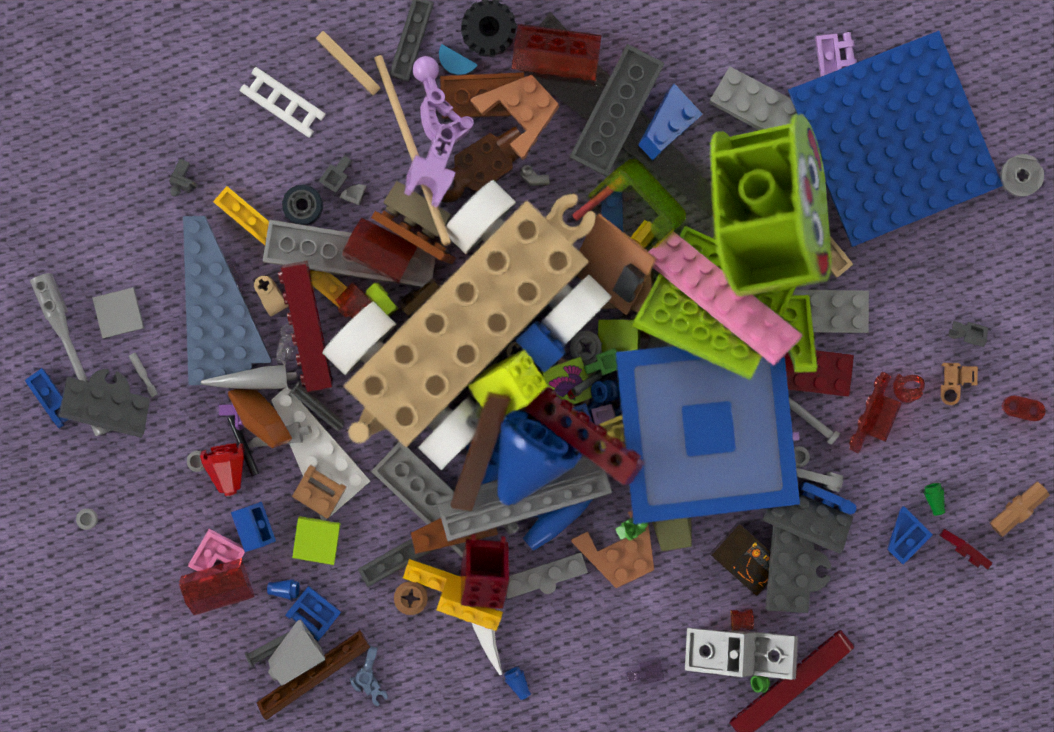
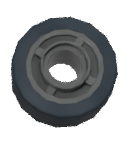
(291, 200)

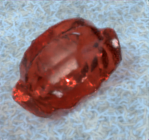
(908, 395)

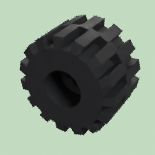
(488, 13)

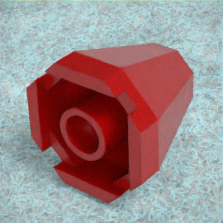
(225, 466)

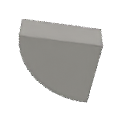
(354, 193)

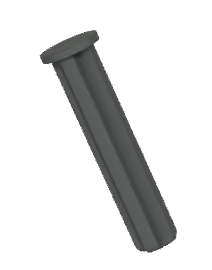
(316, 406)
(264, 651)

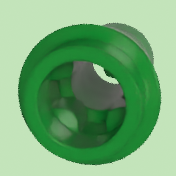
(935, 496)

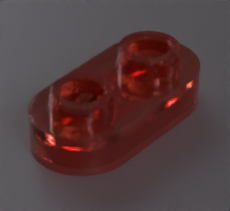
(1023, 408)

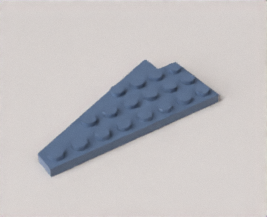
(218, 321)

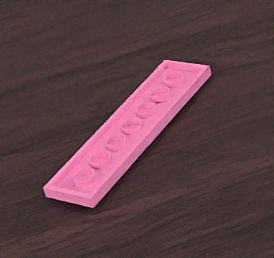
(710, 289)

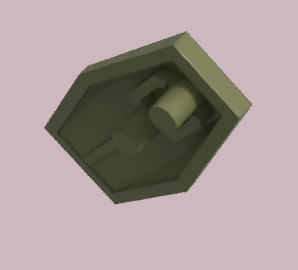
(673, 533)

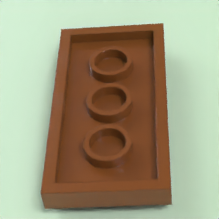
(462, 88)

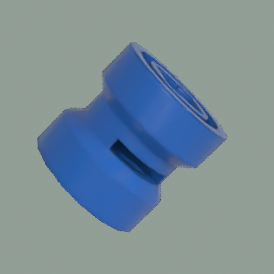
(605, 391)

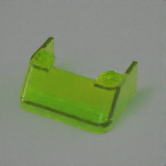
(635, 174)

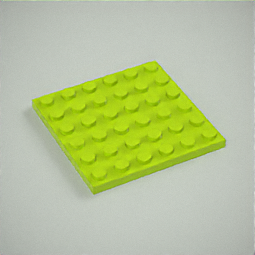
(684, 323)

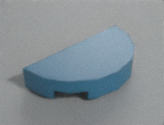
(454, 62)

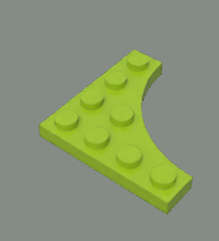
(799, 317)

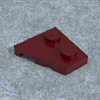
(964, 549)

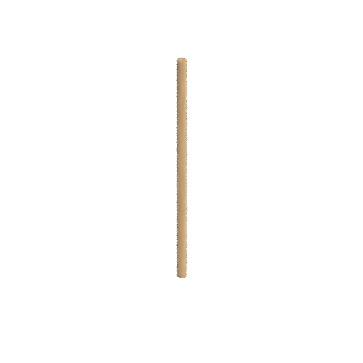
(410, 145)

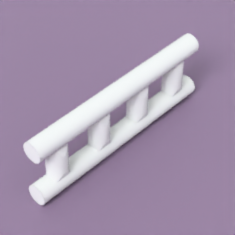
(295, 99)

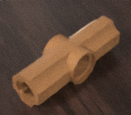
(1019, 509)

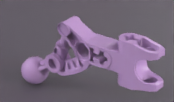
(432, 169)

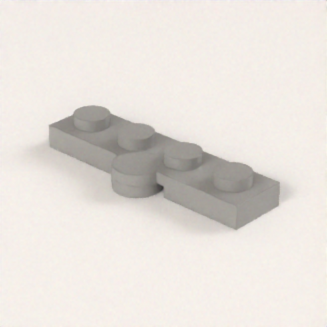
(546, 575)

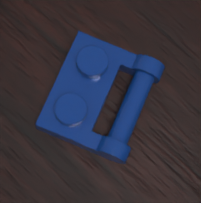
(318, 608)

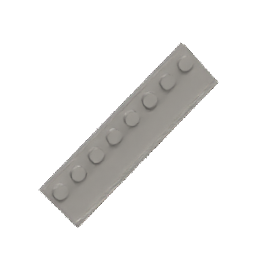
(575, 486)

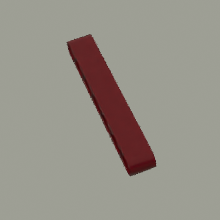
(786, 690)

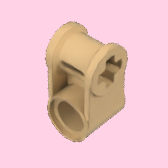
(272, 298)

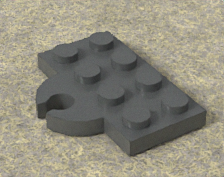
(105, 404)
(793, 572)

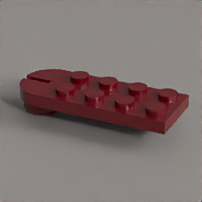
(830, 378)

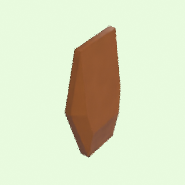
(259, 416)

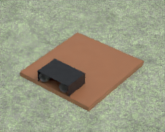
(616, 263)

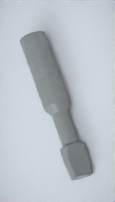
(142, 373)

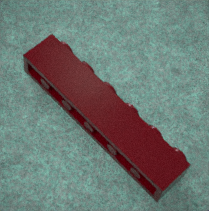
(306, 325)

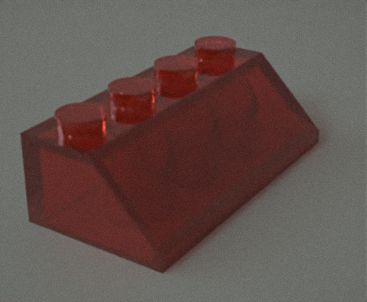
(556, 52)

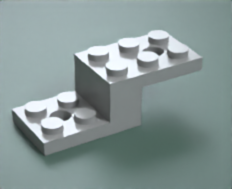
(741, 653)

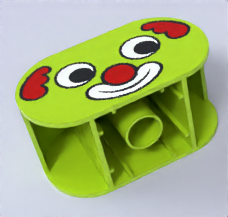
(770, 208)

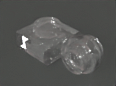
(284, 350)

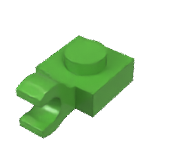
(605, 362)

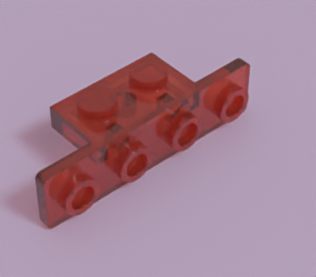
(878, 416)

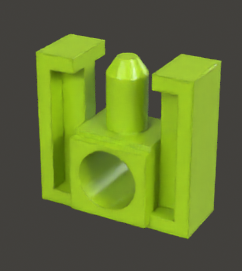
(380, 297)

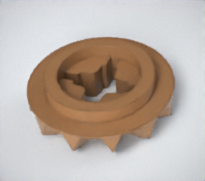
(402, 603)

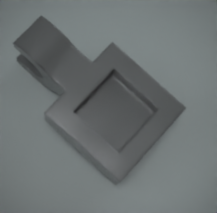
(334, 176)
(971, 332)

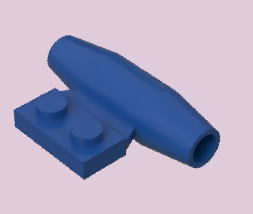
(552, 524)

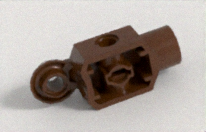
(481, 163)

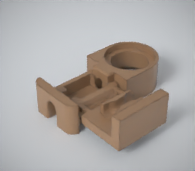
(957, 376)

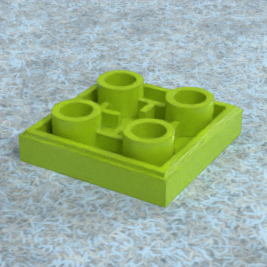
(618, 335)
(316, 540)

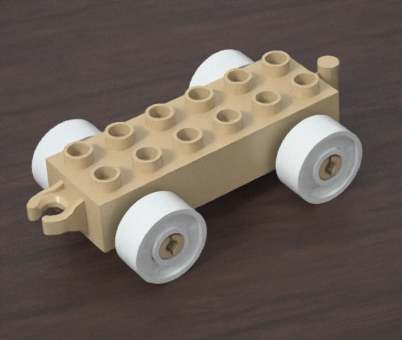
(467, 321)

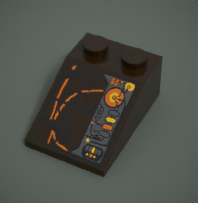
(744, 558)

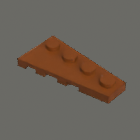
(418, 239)
(434, 537)

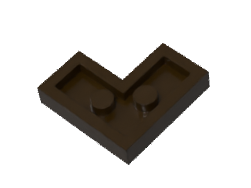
(412, 301)

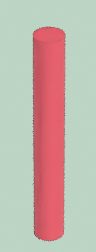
(592, 203)

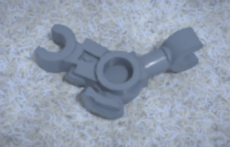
(366, 679)

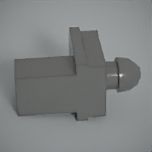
(178, 179)

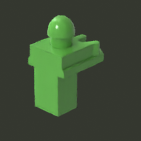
(630, 530)

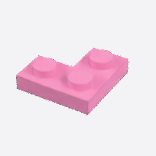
(215, 547)

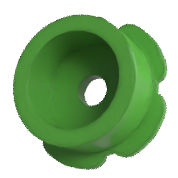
(760, 683)

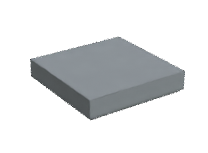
(118, 313)

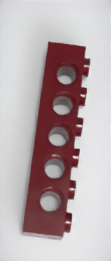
(631, 461)

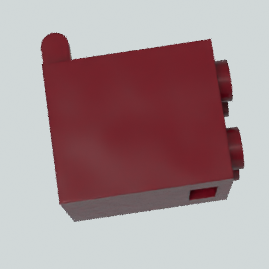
(484, 573)

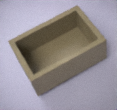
(414, 210)

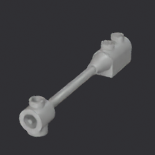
(51, 305)

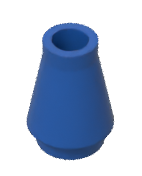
(286, 589)
(516, 680)

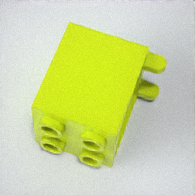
(512, 377)

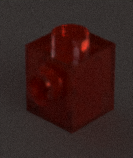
(352, 301)

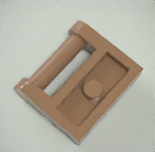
(316, 497)

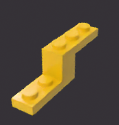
(451, 595)

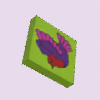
(565, 377)

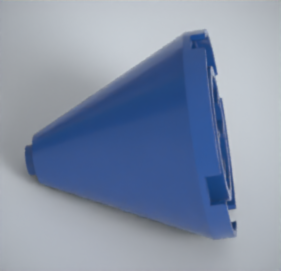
(530, 457)

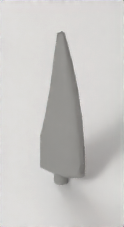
(259, 378)

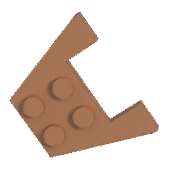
(526, 103)
(621, 560)

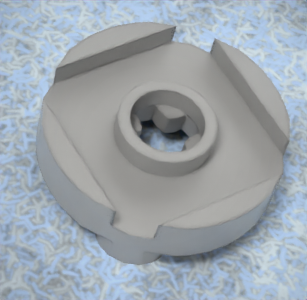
(1031, 168)

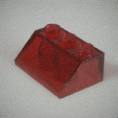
(379, 250)
(216, 587)

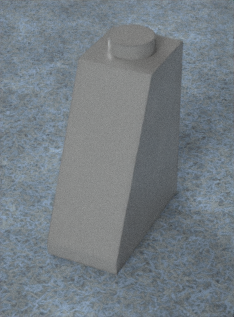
(295, 654)

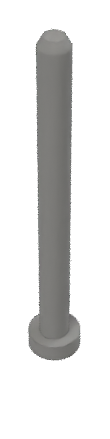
(832, 436)

